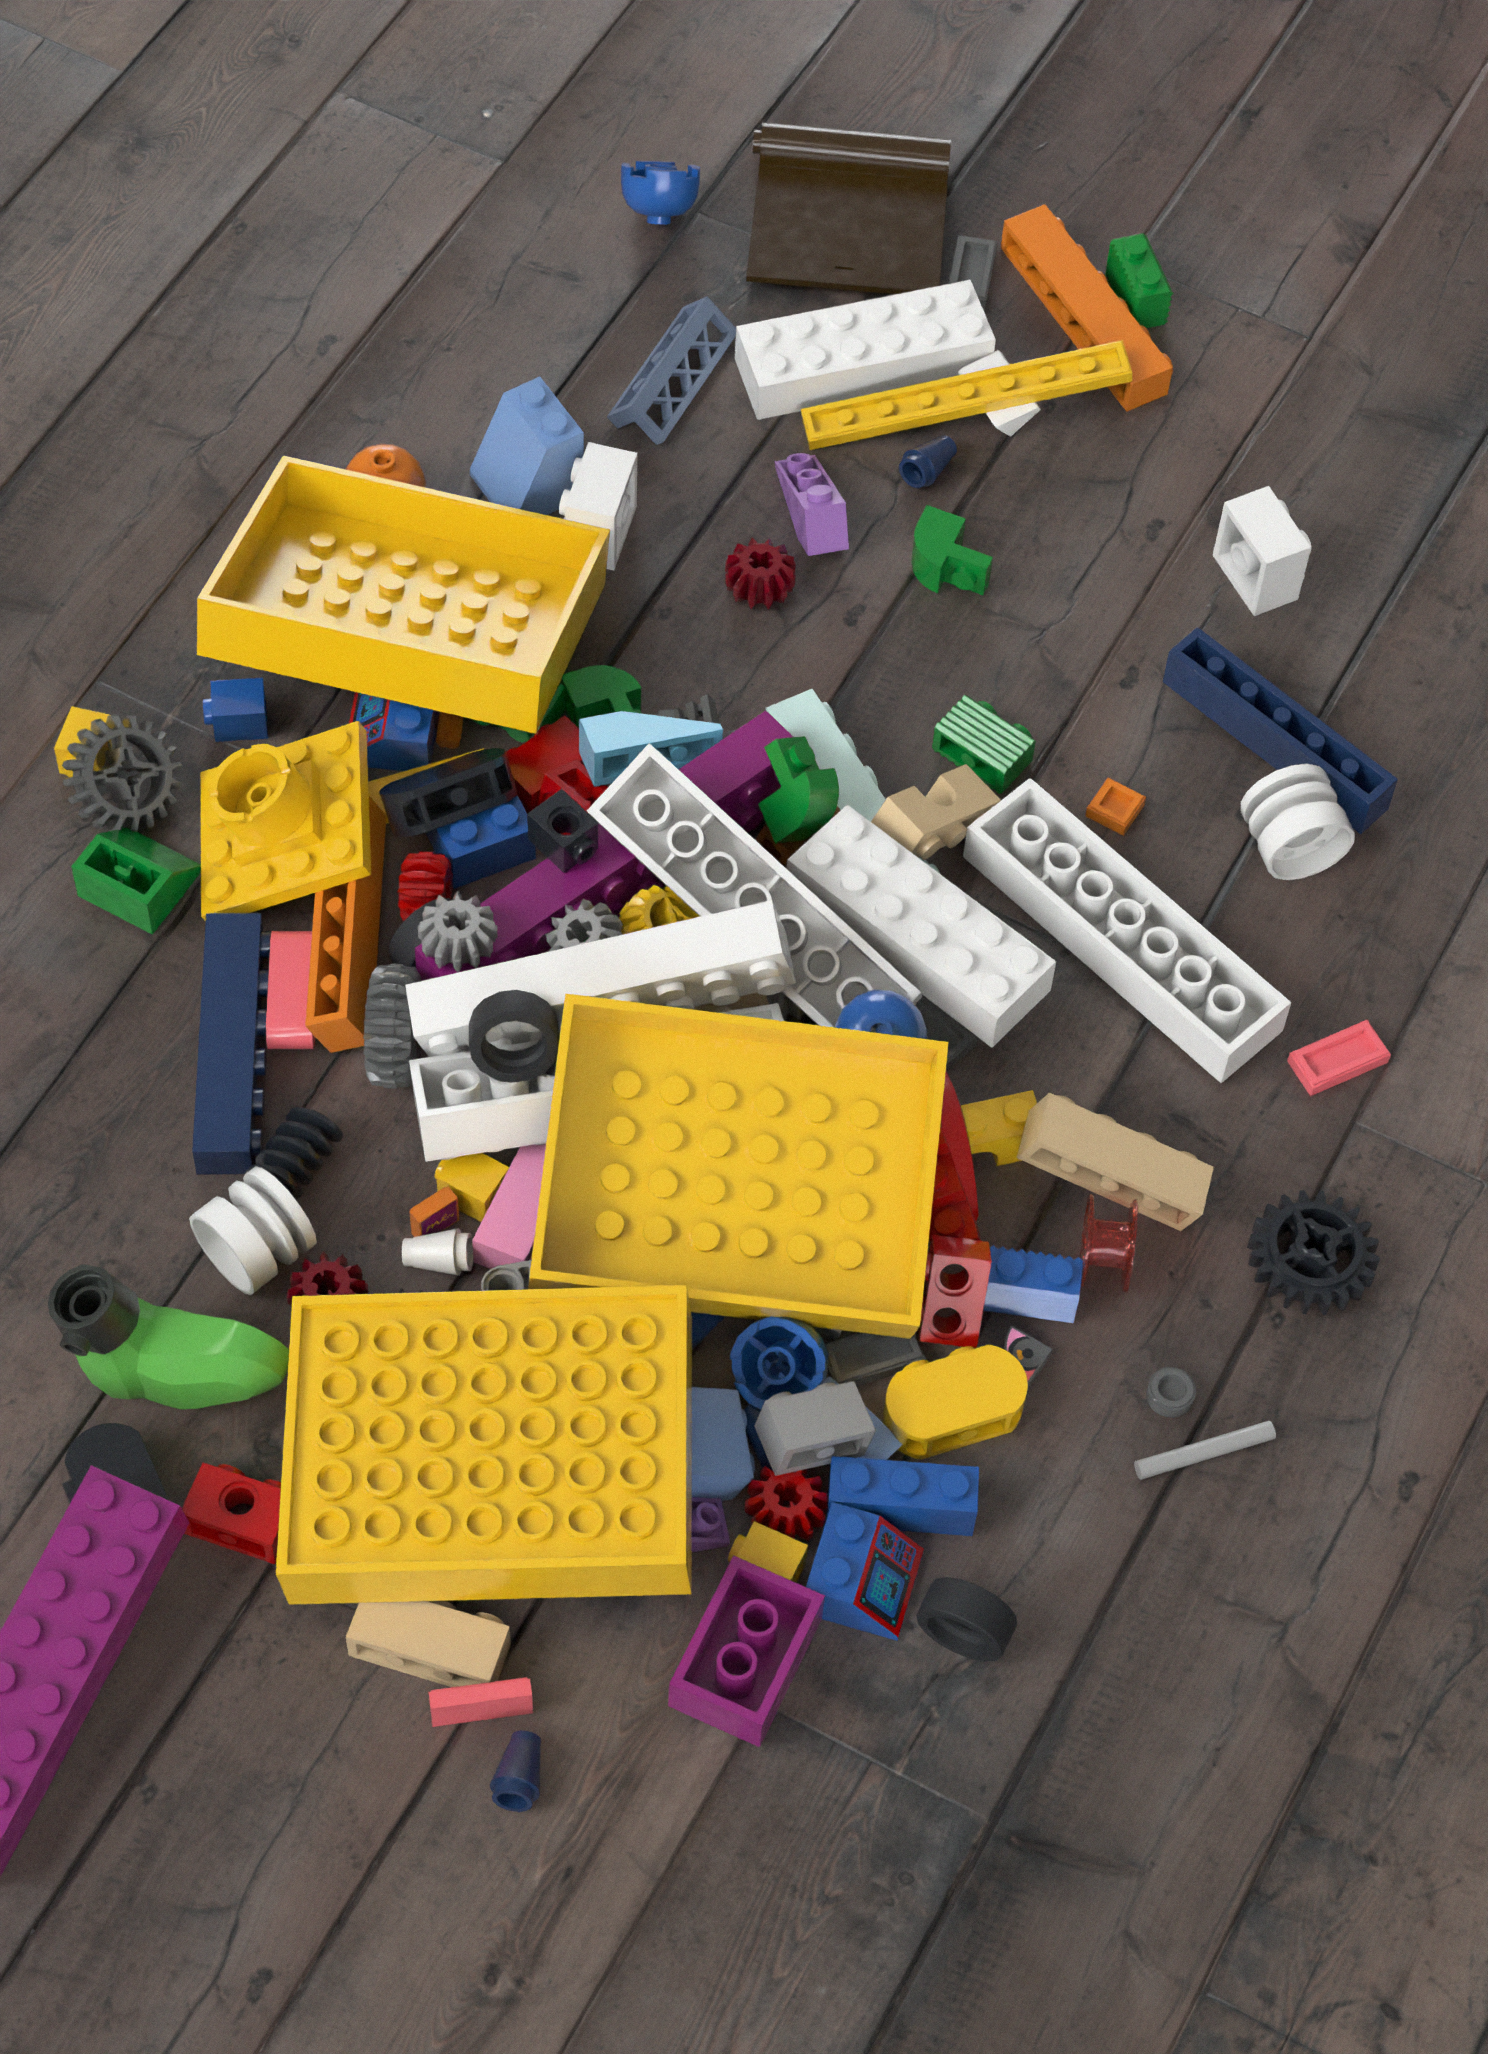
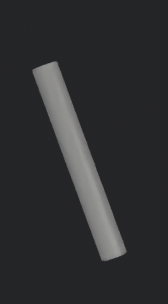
(1205, 1450)

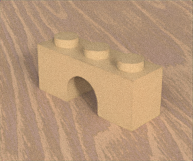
(940, 817)

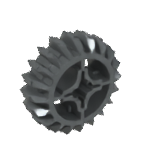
(122, 757)
(388, 1027)

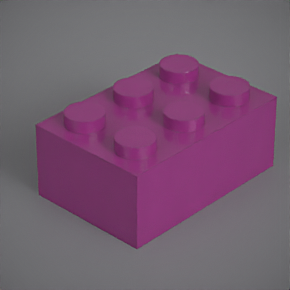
(746, 1651)

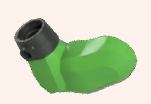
(159, 1350)

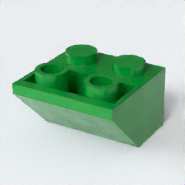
(133, 877)

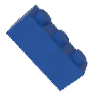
(908, 1493)

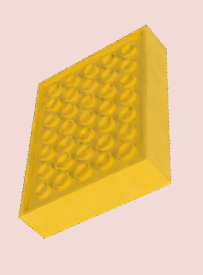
(404, 593)
(741, 1162)
(488, 1446)

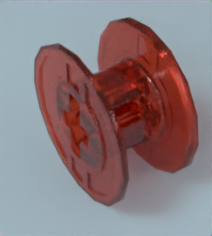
(1109, 1243)

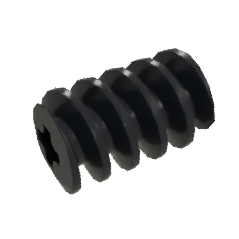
(297, 1148)

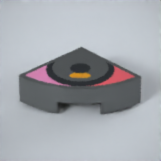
(1028, 1351)

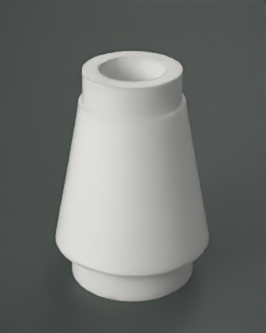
(439, 1252)

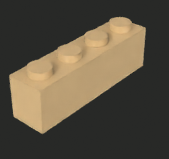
(1115, 1161)

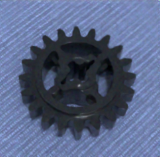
(1308, 1267)

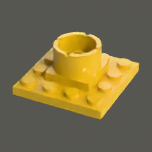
(285, 821)

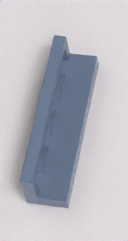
(662, 364)

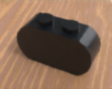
(448, 792)
(115, 1450)

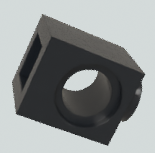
(558, 816)

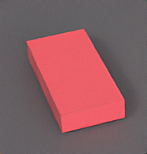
(1338, 1057)
(481, 1701)

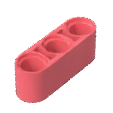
(288, 991)

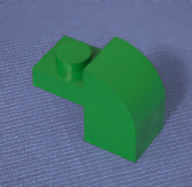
(942, 558)
(599, 692)
(806, 792)

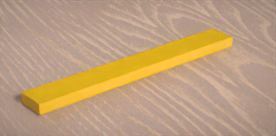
(966, 395)

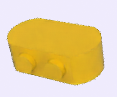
(955, 1400)

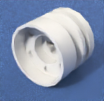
(1297, 822)
(253, 1230)

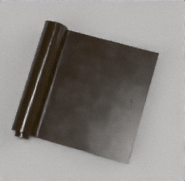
(848, 209)

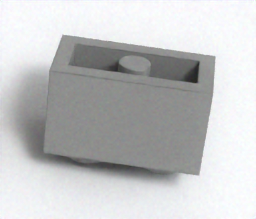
(813, 1426)

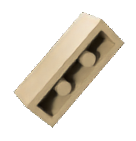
(430, 1641)

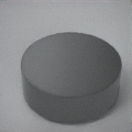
(1171, 1392)

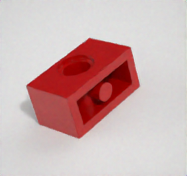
(216, 1493)

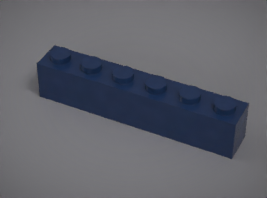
(1276, 725)
(229, 1044)

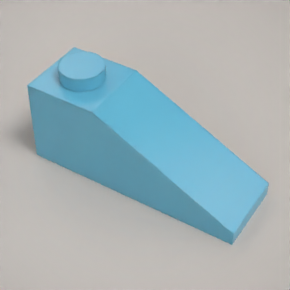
(617, 738)

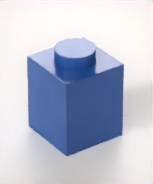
(237, 709)

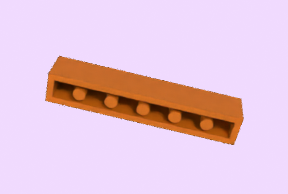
(1084, 301)
(346, 950)

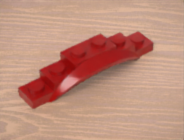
(955, 1191)

